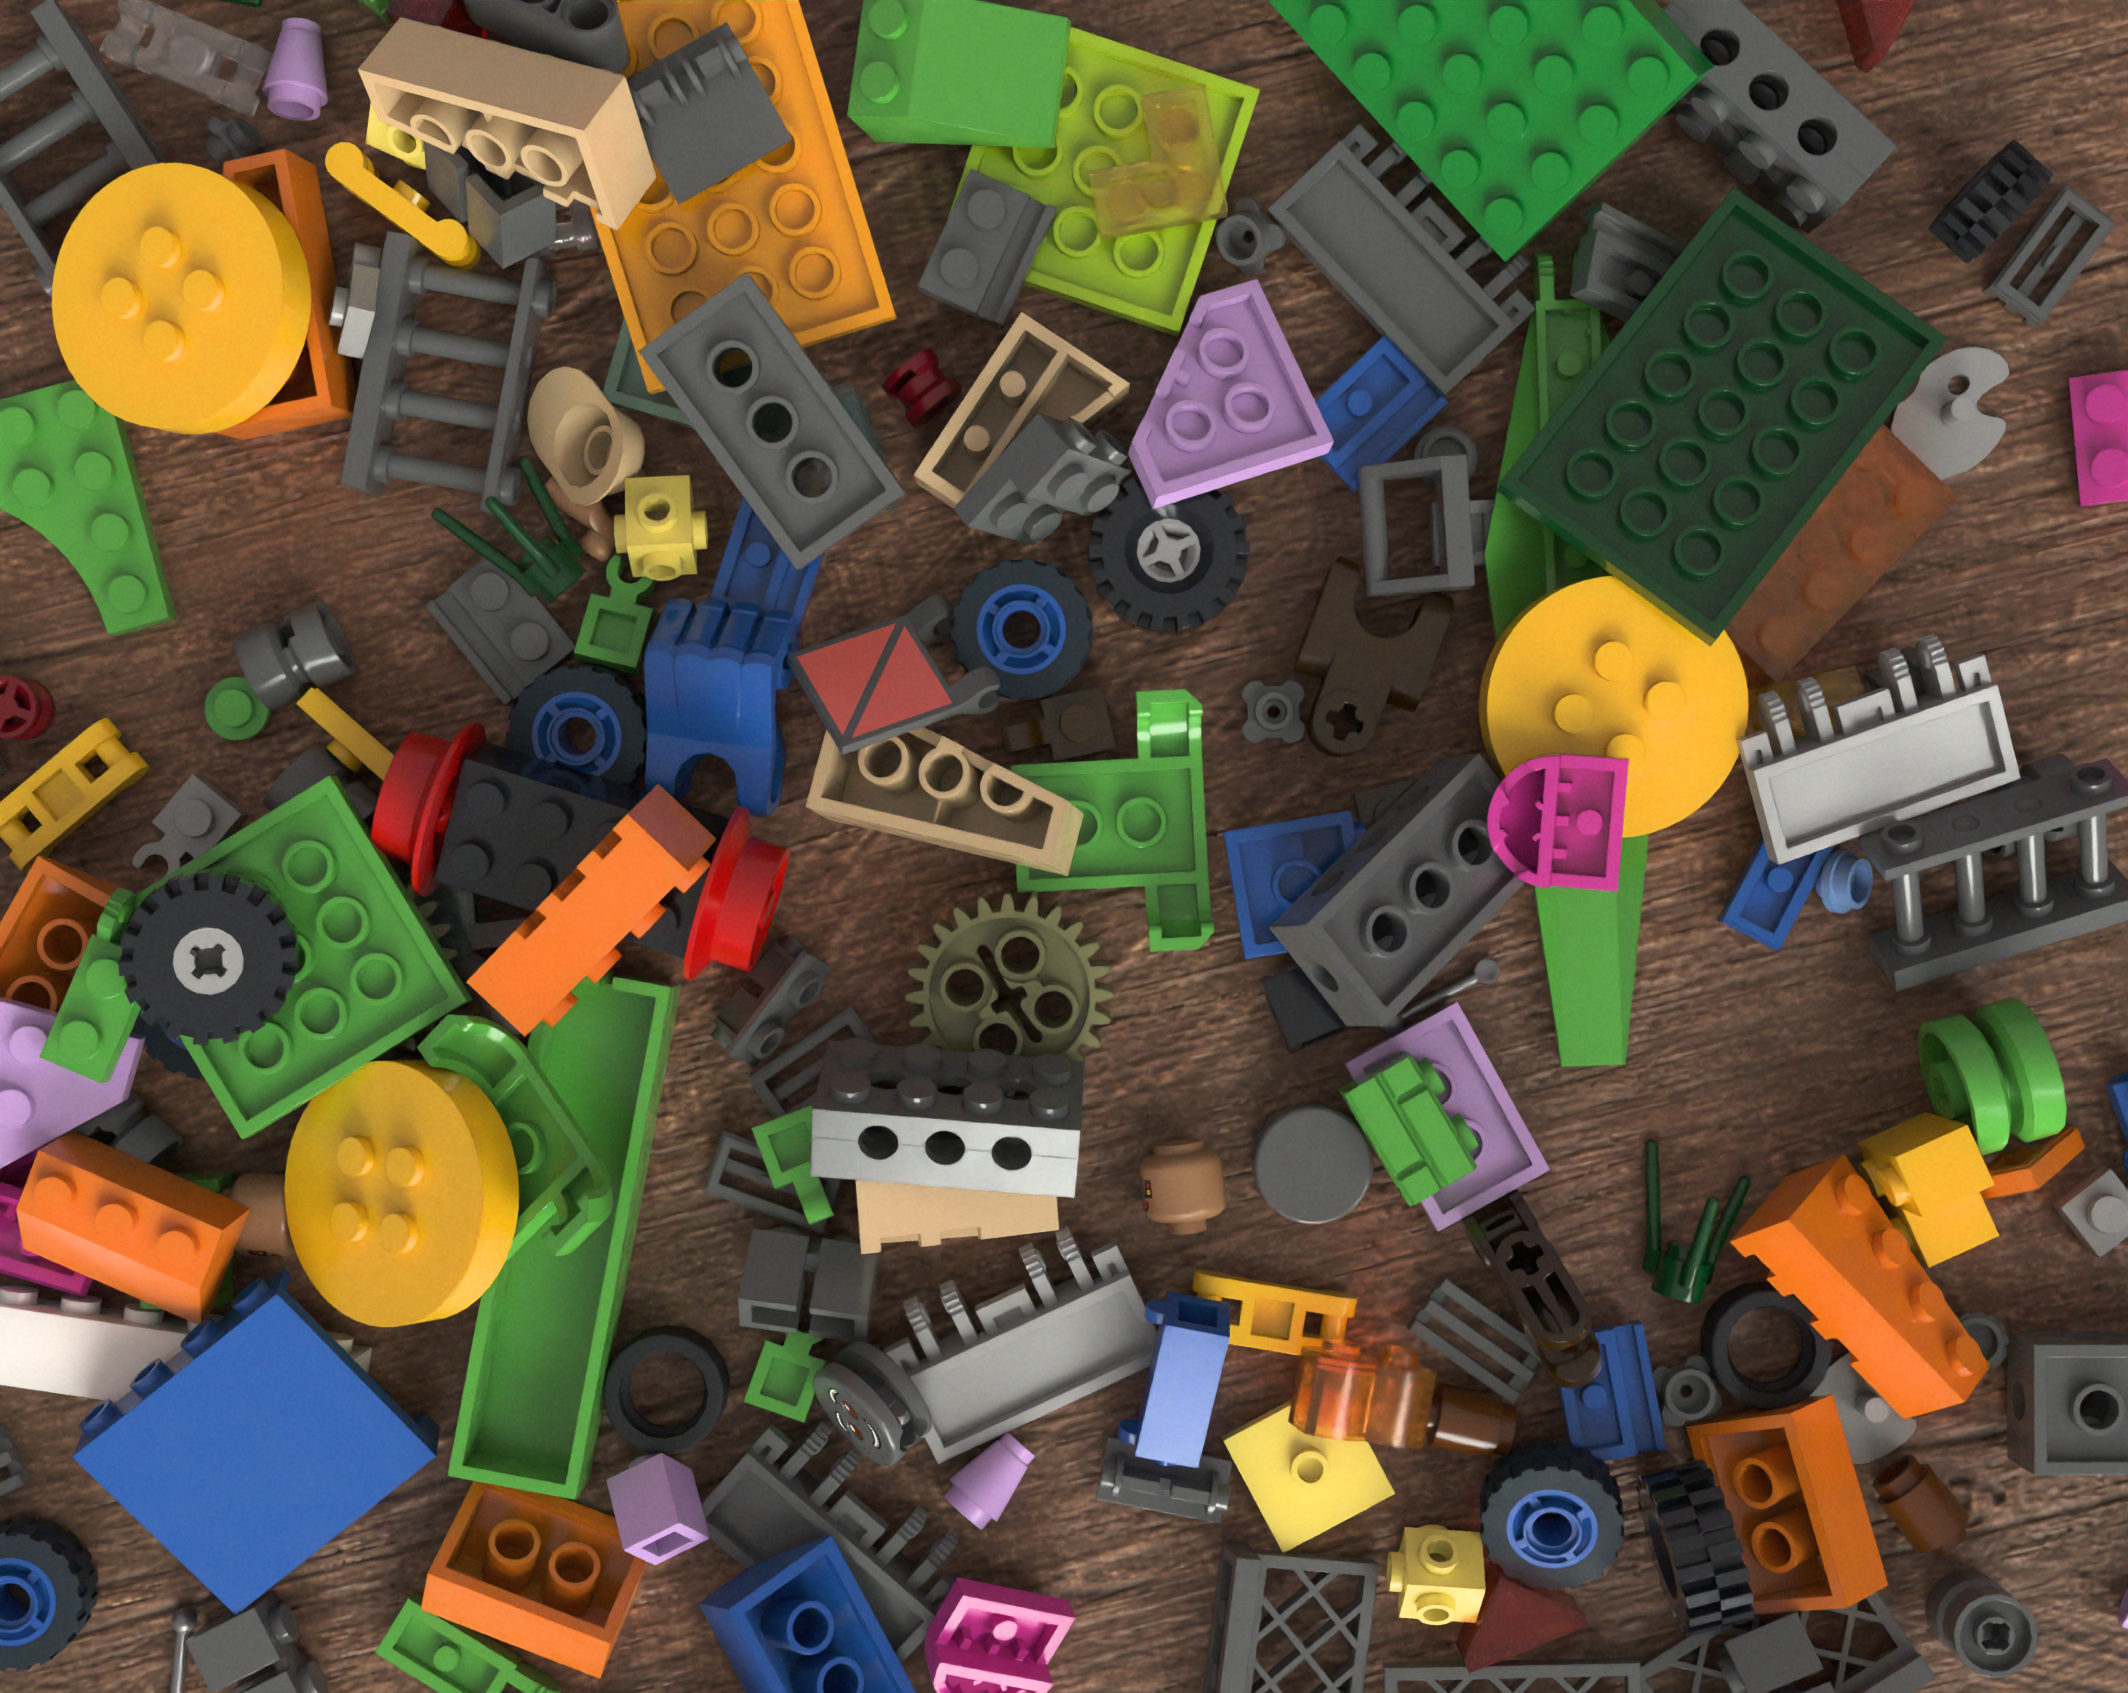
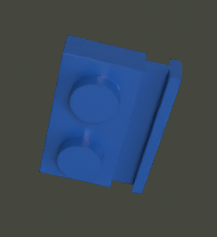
(1375, 410)
(760, 572)
(1620, 1407)

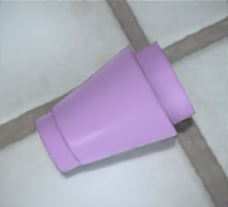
(297, 72)
(989, 1480)

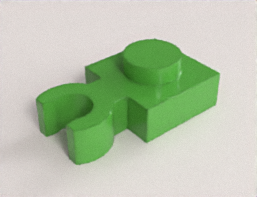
(617, 627)
(786, 1376)

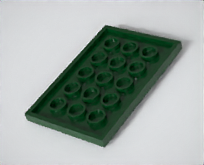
(1721, 416)

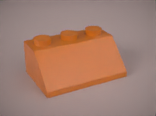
(49, 931)
(129, 1224)
(1793, 1504)
(535, 1575)

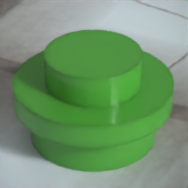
(235, 710)

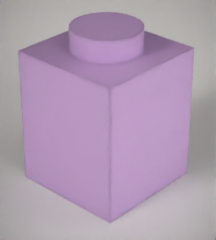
(657, 1508)

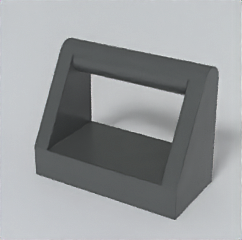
(1452, 518)

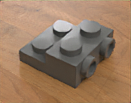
(1041, 476)

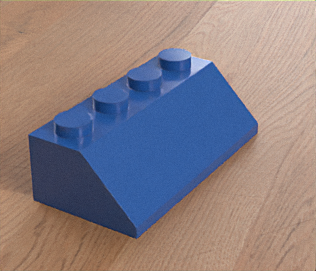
(803, 1627)

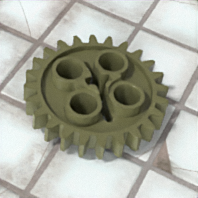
(1060, 966)

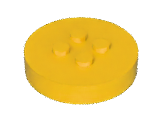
(181, 299)
(1617, 678)
(401, 1193)

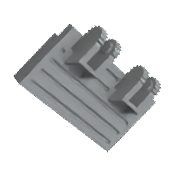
(1887, 761)
(1028, 1354)

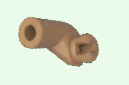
(599, 538)

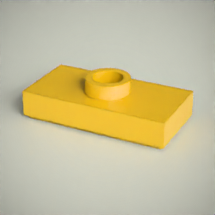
(350, 742)

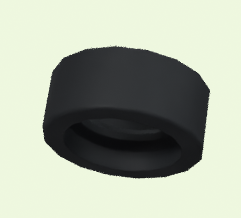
(1798, 1382)
(656, 1437)

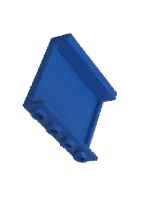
(253, 1444)

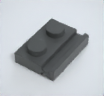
(986, 249)
(1620, 261)
(501, 629)

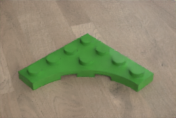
(78, 485)

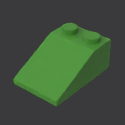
(958, 73)

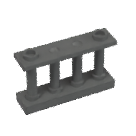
(94, 100)
(398, 335)
(2013, 921)

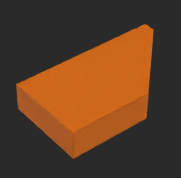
(2032, 1167)

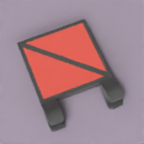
(886, 681)

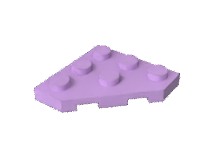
(1226, 403)
(43, 1098)

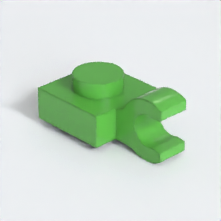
(787, 1156)

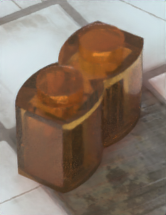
(1362, 1395)

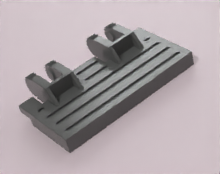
(1399, 262)
(777, 1507)

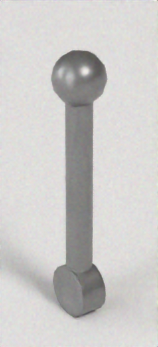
(1485, 973)
(183, 1622)

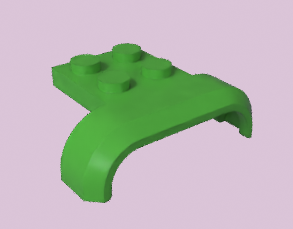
(1141, 822)
(551, 1151)

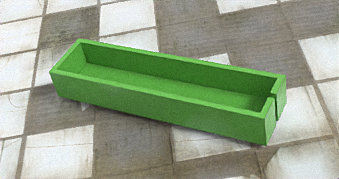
(554, 1320)

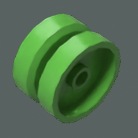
(1993, 1074)

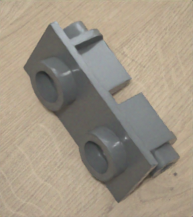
(755, 1026)
(1174, 1490)

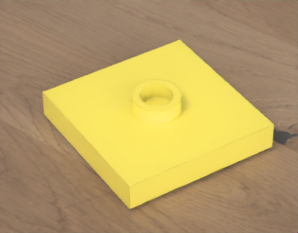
(1304, 1479)

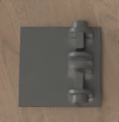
(705, 113)

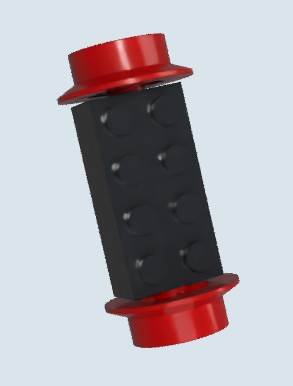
(523, 824)

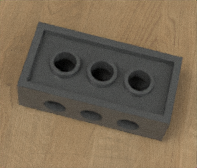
(1780, 112)
(728, 418)
(1402, 896)
(946, 1138)
(2045, 1389)

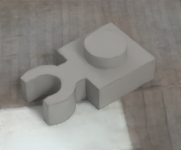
(355, 305)
(192, 824)

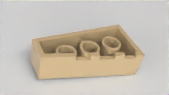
(515, 113)
(945, 797)

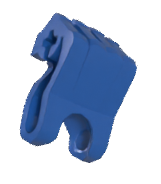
(715, 694)

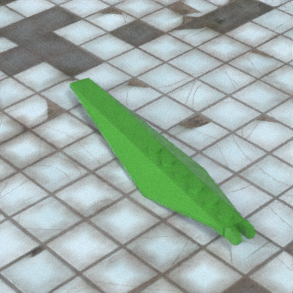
(1584, 933)

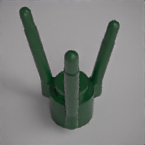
(548, 565)
(1684, 1266)

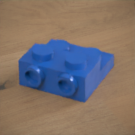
(1276, 865)

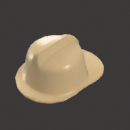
(583, 436)

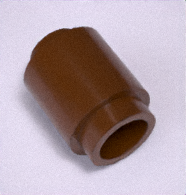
(1470, 1422)
(1921, 1506)

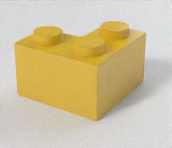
(1930, 1185)

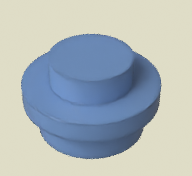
(1844, 882)

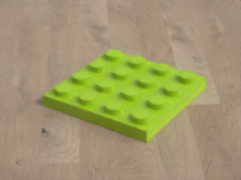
(1101, 127)

